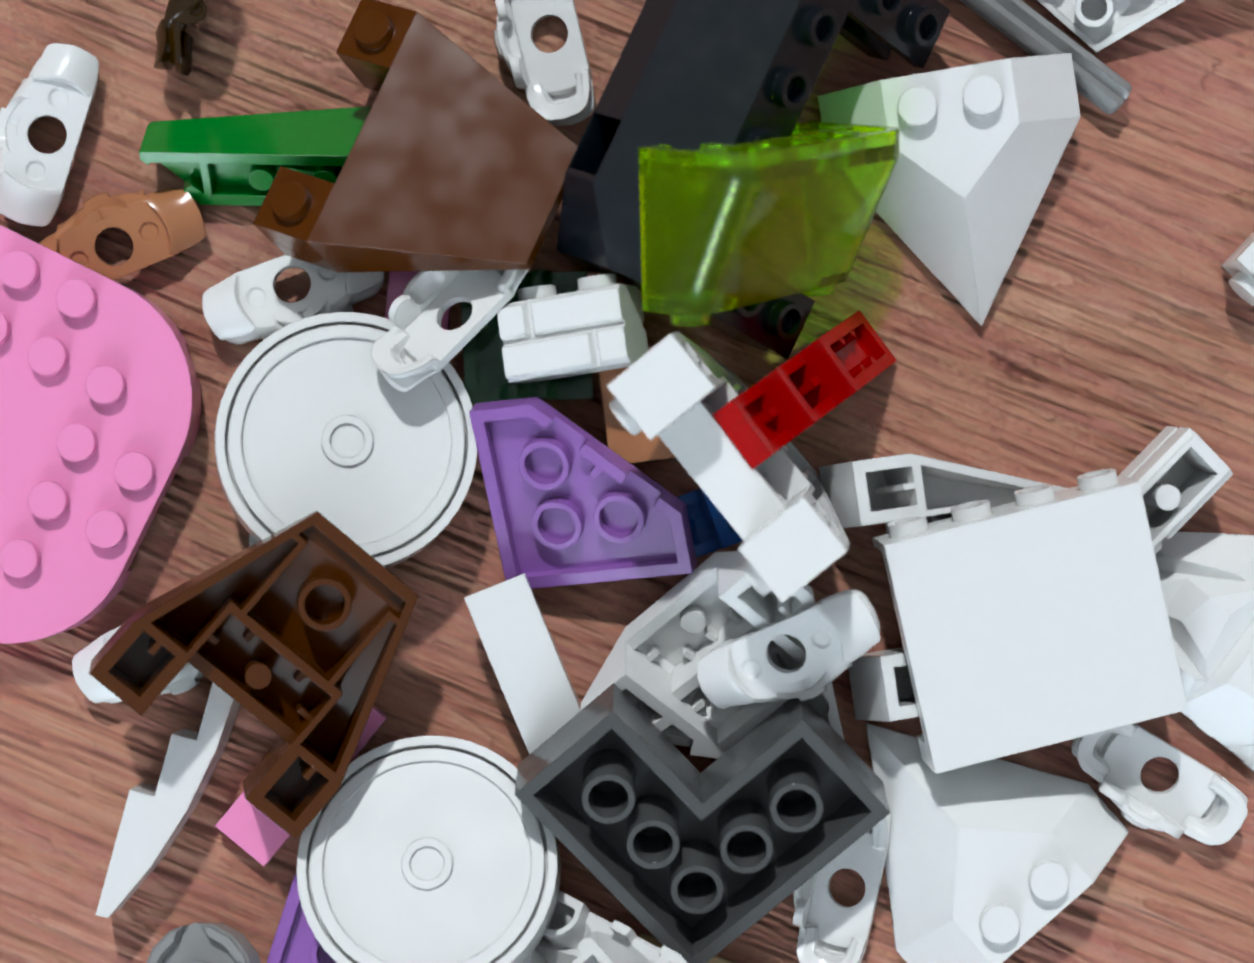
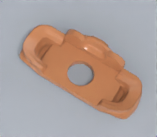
(156, 222)

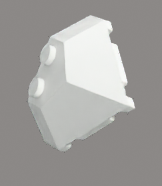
(970, 160)
(661, 648)
(983, 851)

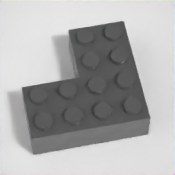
(694, 848)

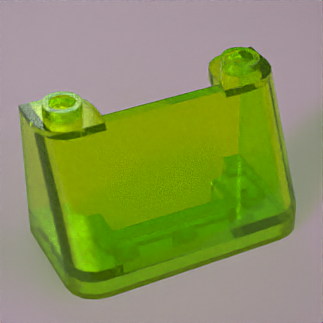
(758, 216)

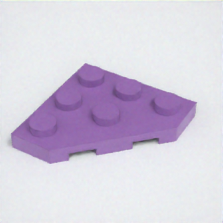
(571, 504)

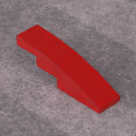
(804, 389)

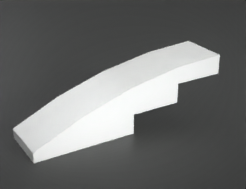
(524, 659)
(159, 812)

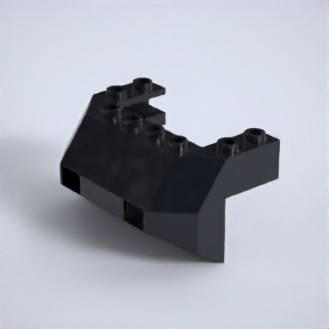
(725, 78)

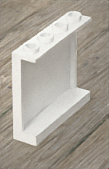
(1032, 620)

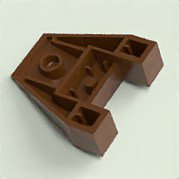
(441, 171)
(289, 633)

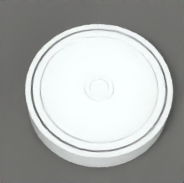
(325, 432)
(428, 859)

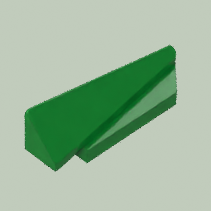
(240, 155)

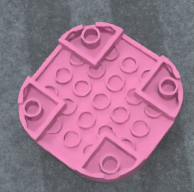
(89, 434)

